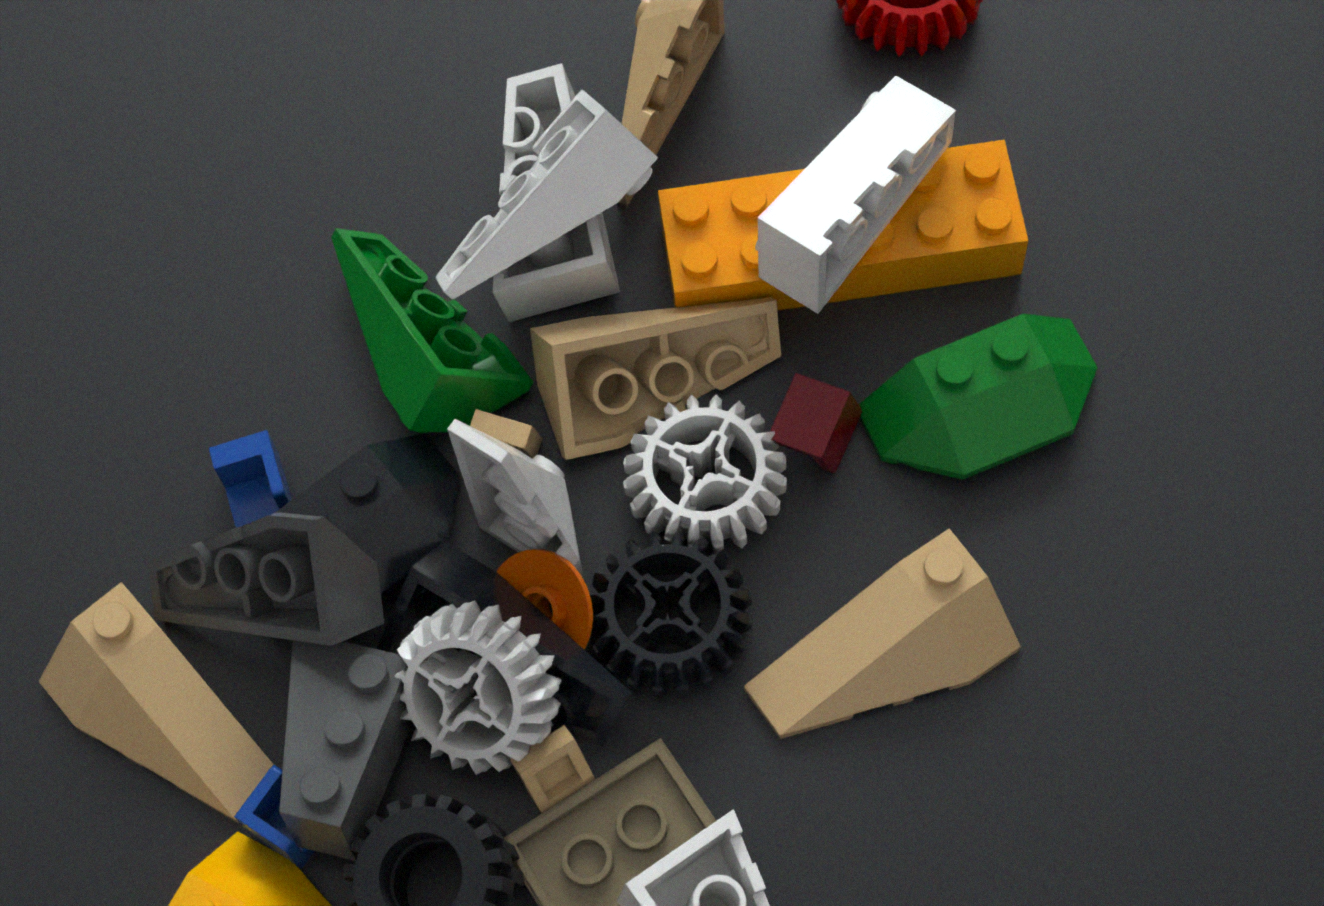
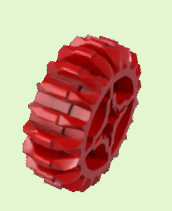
(909, 21)

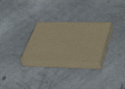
(609, 831)

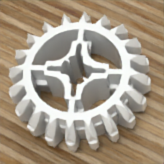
(667, 450)
(512, 687)

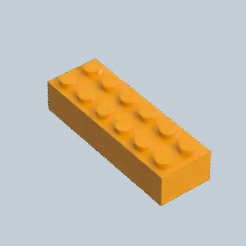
(950, 231)

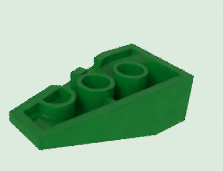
(418, 342)

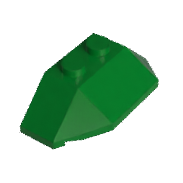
(982, 398)

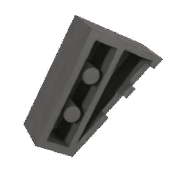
(339, 742)

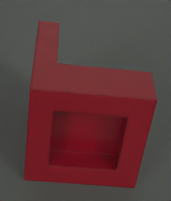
(816, 421)

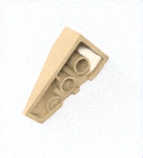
(144, 699)

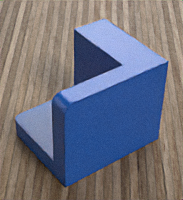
(251, 476)
(263, 821)

